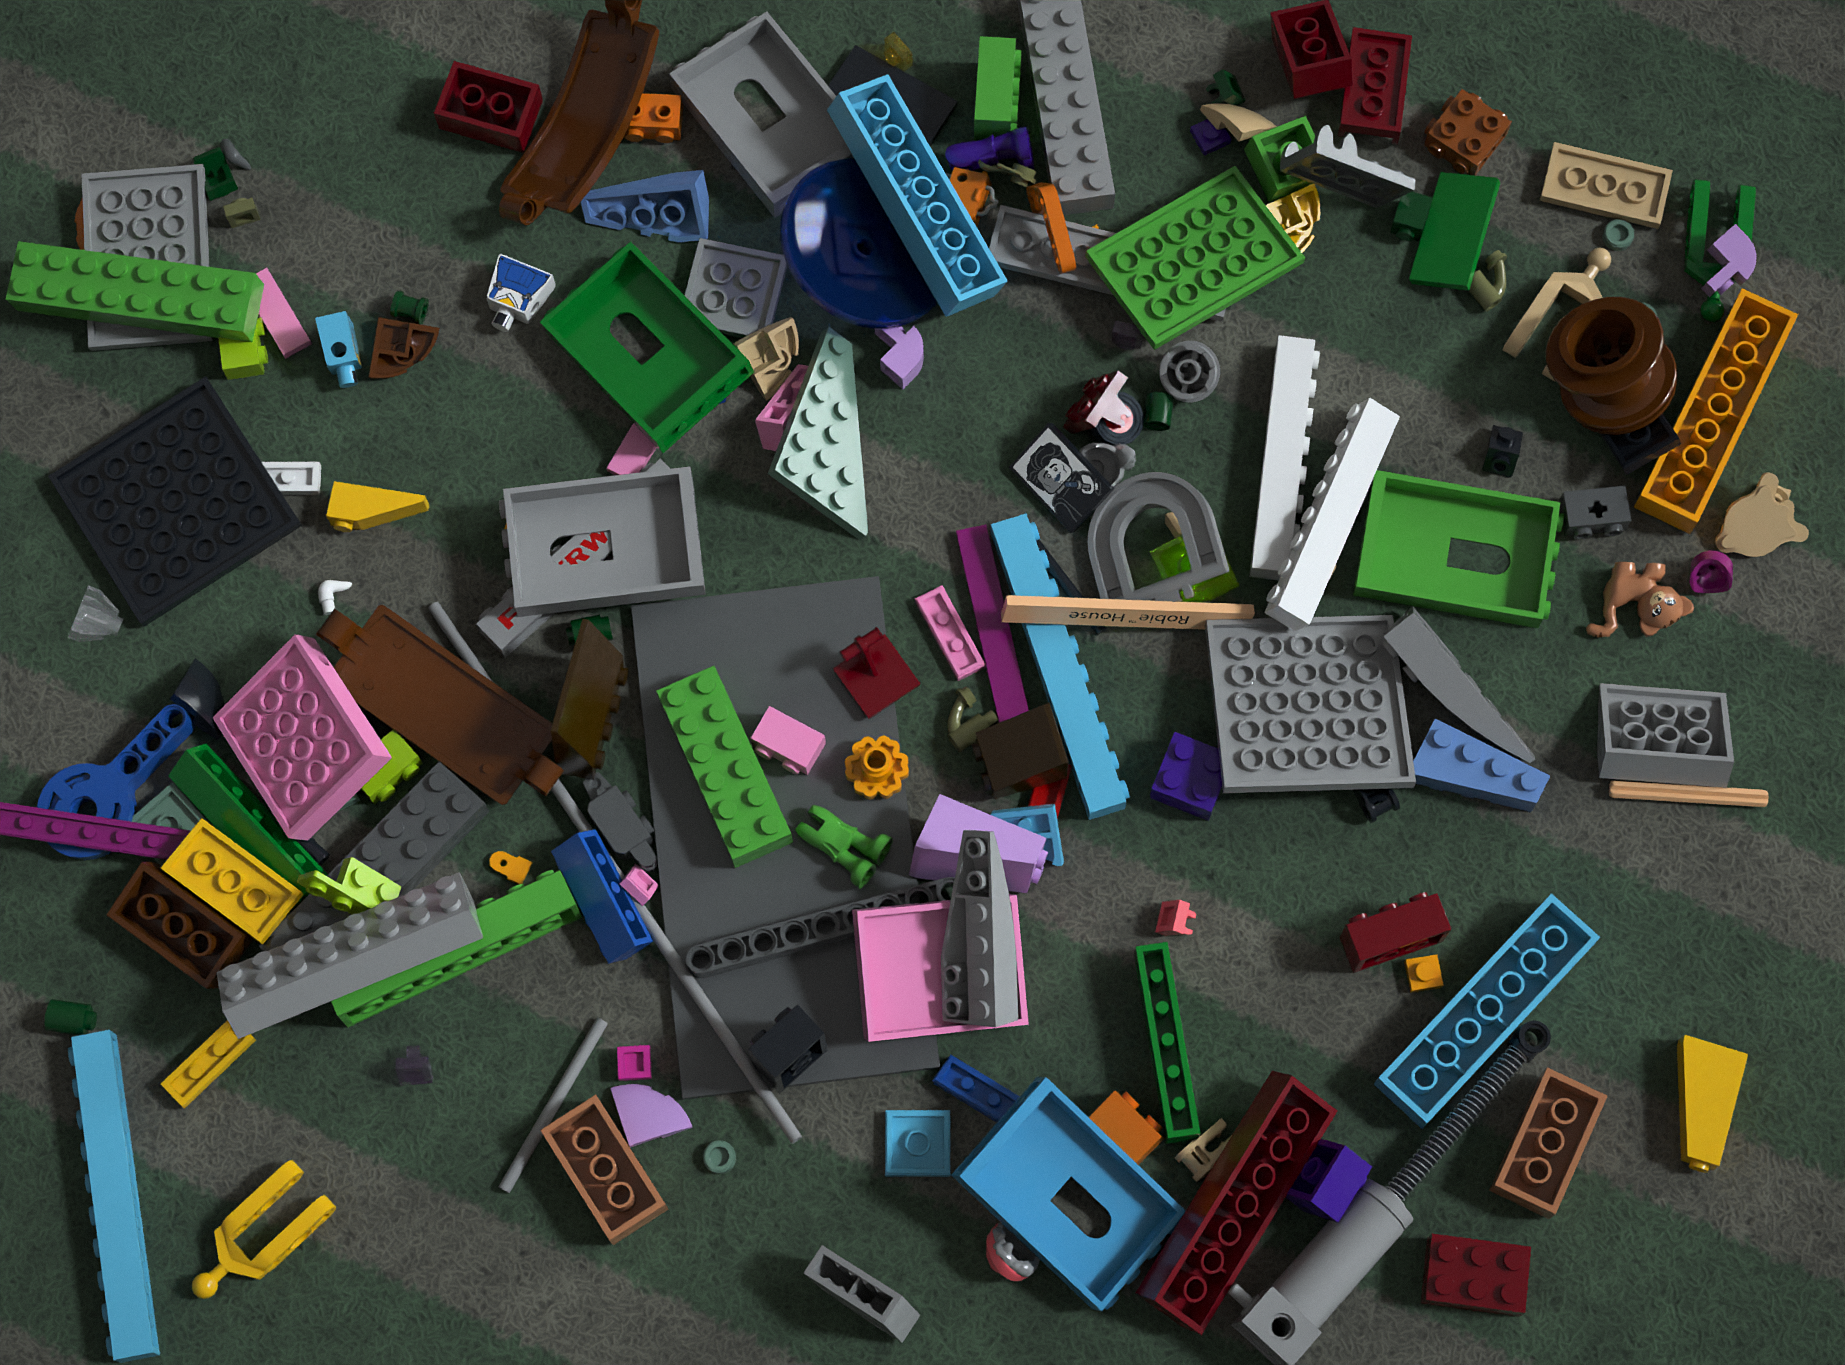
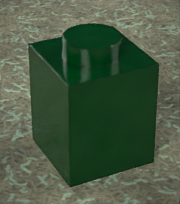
(1411, 216)

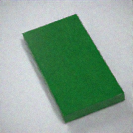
(1454, 231)

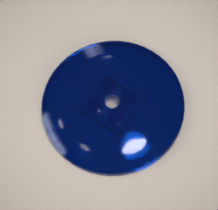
(819, 239)

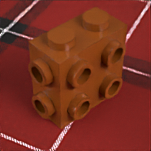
(1466, 132)

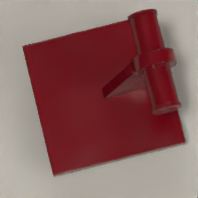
(874, 672)

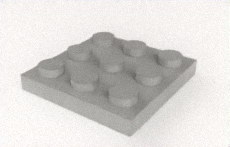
(735, 286)

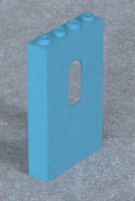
(1030, 1159)

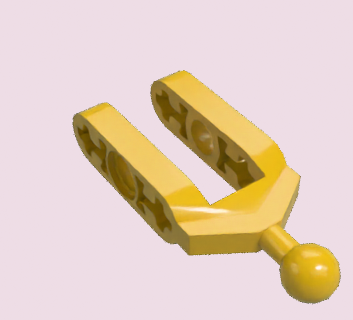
(232, 1257)

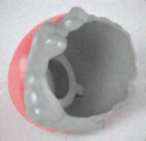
(1009, 1255)

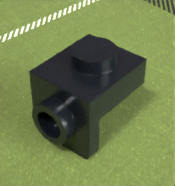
(1502, 451)

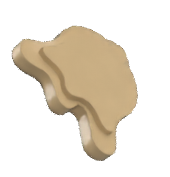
(1759, 523)

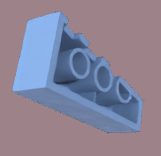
(1474, 769)

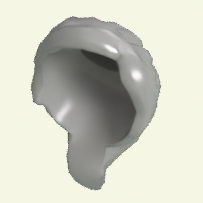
(1110, 460)

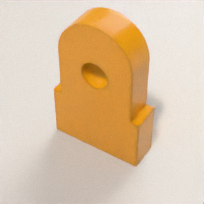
(516, 867)

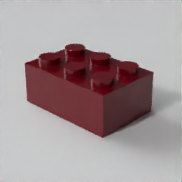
(1311, 48)
(488, 106)
(1394, 931)
(1476, 1275)

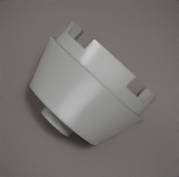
(1189, 371)

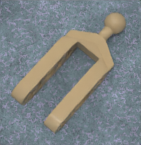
(1576, 285)

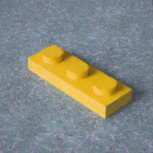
(206, 1064)

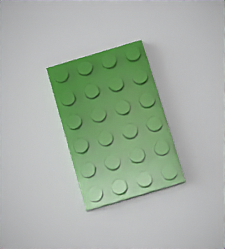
(1194, 257)

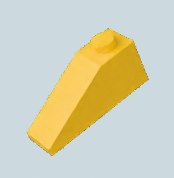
(367, 507)

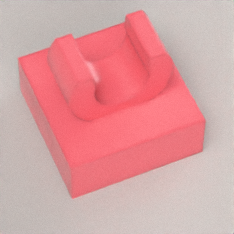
(1173, 918)

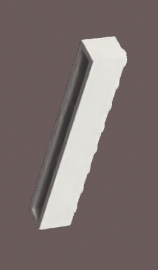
(1283, 455)
(1331, 514)

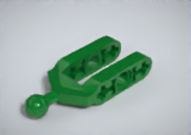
(1712, 308)

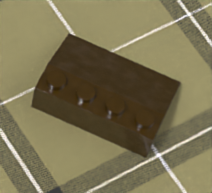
(587, 703)

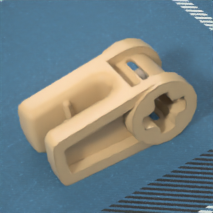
(1196, 1156)

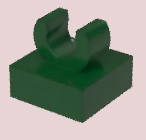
(1228, 87)

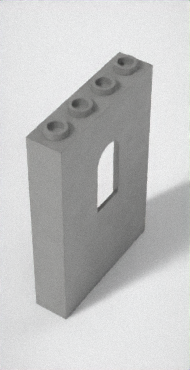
(788, 150)
(651, 538)

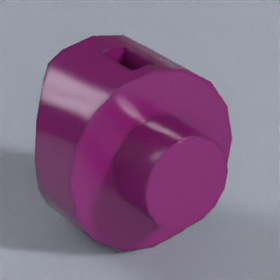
(1711, 572)

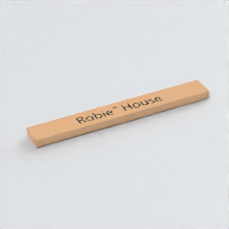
(1119, 612)

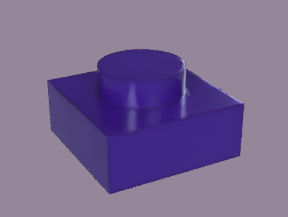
(1208, 137)

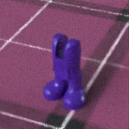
(990, 150)

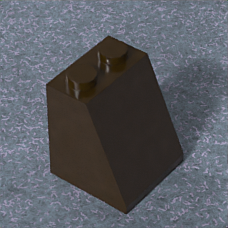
(1021, 753)

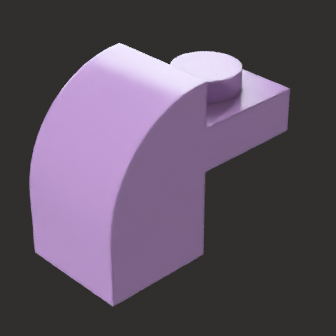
(1736, 256)
(906, 354)

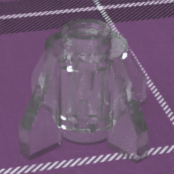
(95, 618)

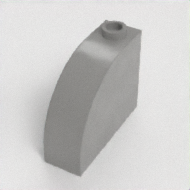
(862, 1293)

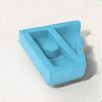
(1039, 820)

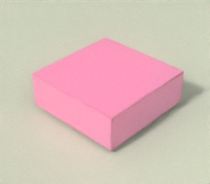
(639, 884)

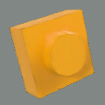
(1423, 973)

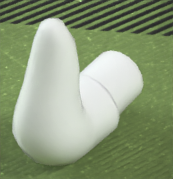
(326, 591)

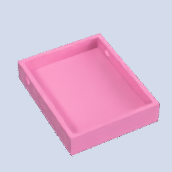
(301, 737)
(902, 970)

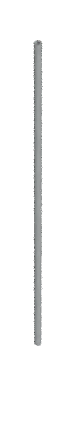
(655, 931)

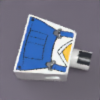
(517, 292)

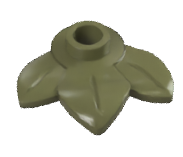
(1020, 174)

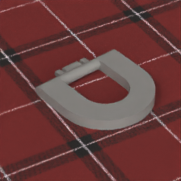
(1196, 525)

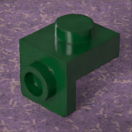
(218, 176)

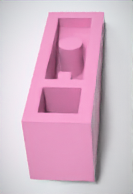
(776, 413)

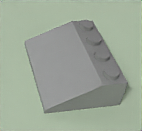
(1664, 735)

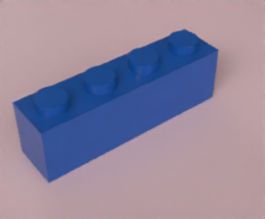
(600, 896)

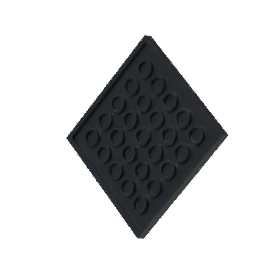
(174, 501)

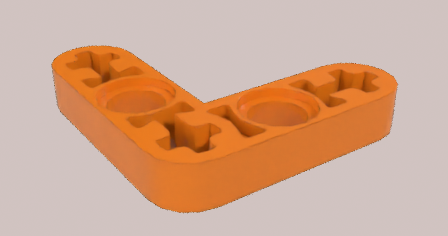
(1045, 200)

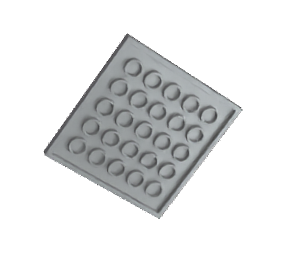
(1308, 705)

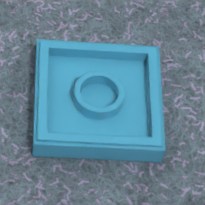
(917, 1143)

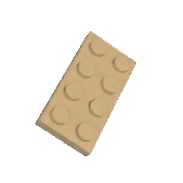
(1606, 185)

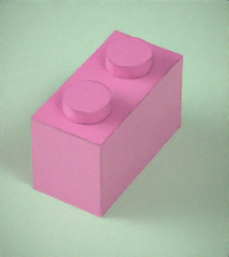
(787, 741)

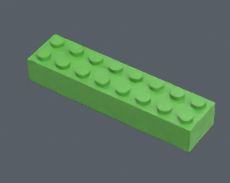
(135, 291)
(505, 925)

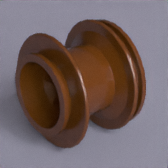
(1612, 365)

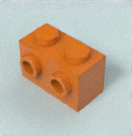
(656, 118)
(1127, 1127)

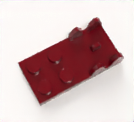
(1379, 84)

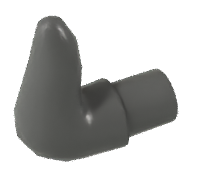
(232, 155)

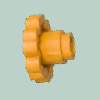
(876, 767)

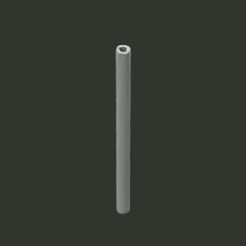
(553, 1105)

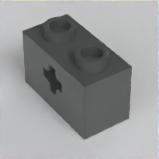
(1607, 502)

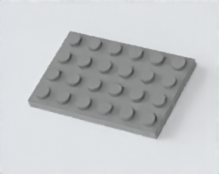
(150, 217)

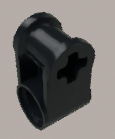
(1370, 797)

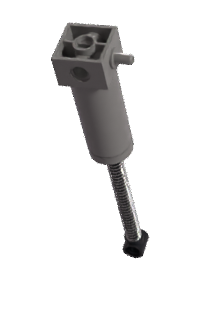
(1371, 1224)

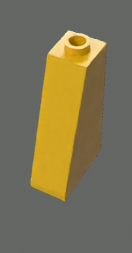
(1707, 1097)

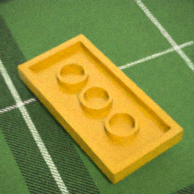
(232, 881)

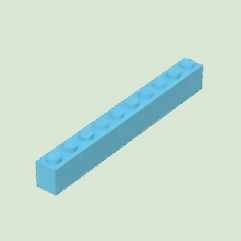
(1060, 672)
(114, 1197)

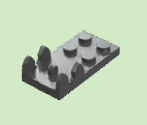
(1344, 171)

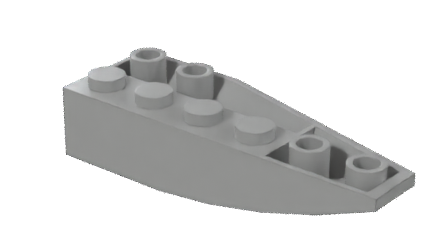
(979, 939)

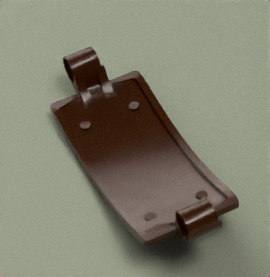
(587, 116)
(442, 704)

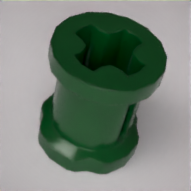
(409, 307)

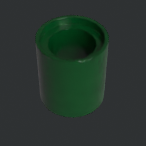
(1158, 411)

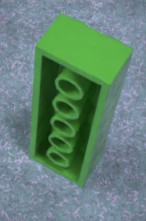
(724, 766)

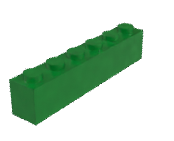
(240, 814)
(1166, 1043)

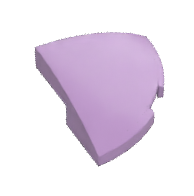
(648, 1113)

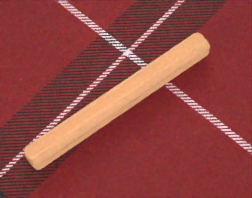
(1688, 793)

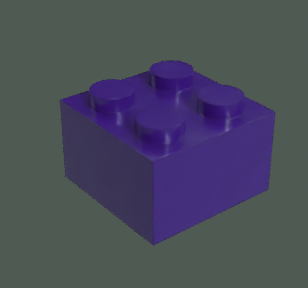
(1189, 777)
(1329, 1181)

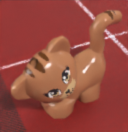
(1656, 605)

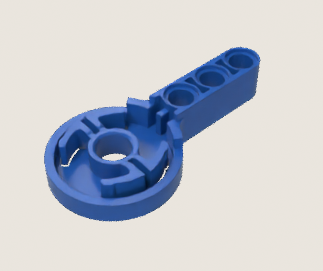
(111, 782)

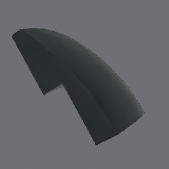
(200, 696)

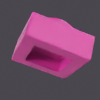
(634, 1062)

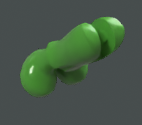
(837, 838)

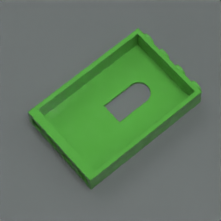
(1410, 538)

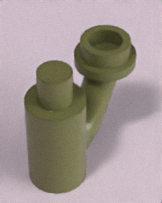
(1482, 290)
(964, 735)

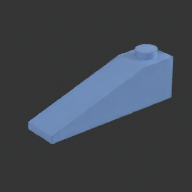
(661, 205)

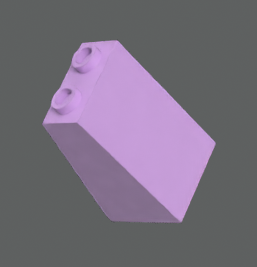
(940, 842)

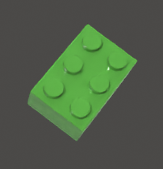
(997, 87)

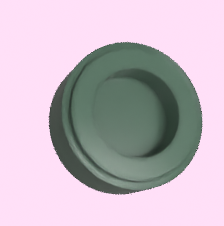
(1618, 235)
(719, 1157)

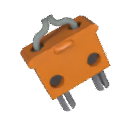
(973, 191)

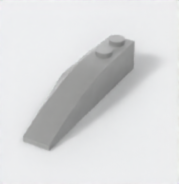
(1441, 674)

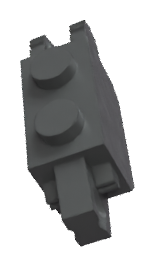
(619, 824)

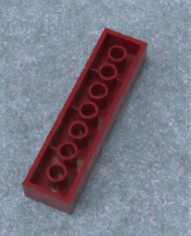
(1236, 1202)

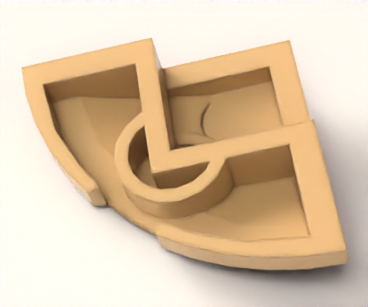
(1238, 120)
(770, 354)

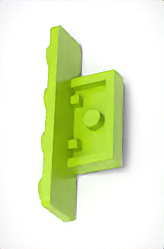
(356, 887)

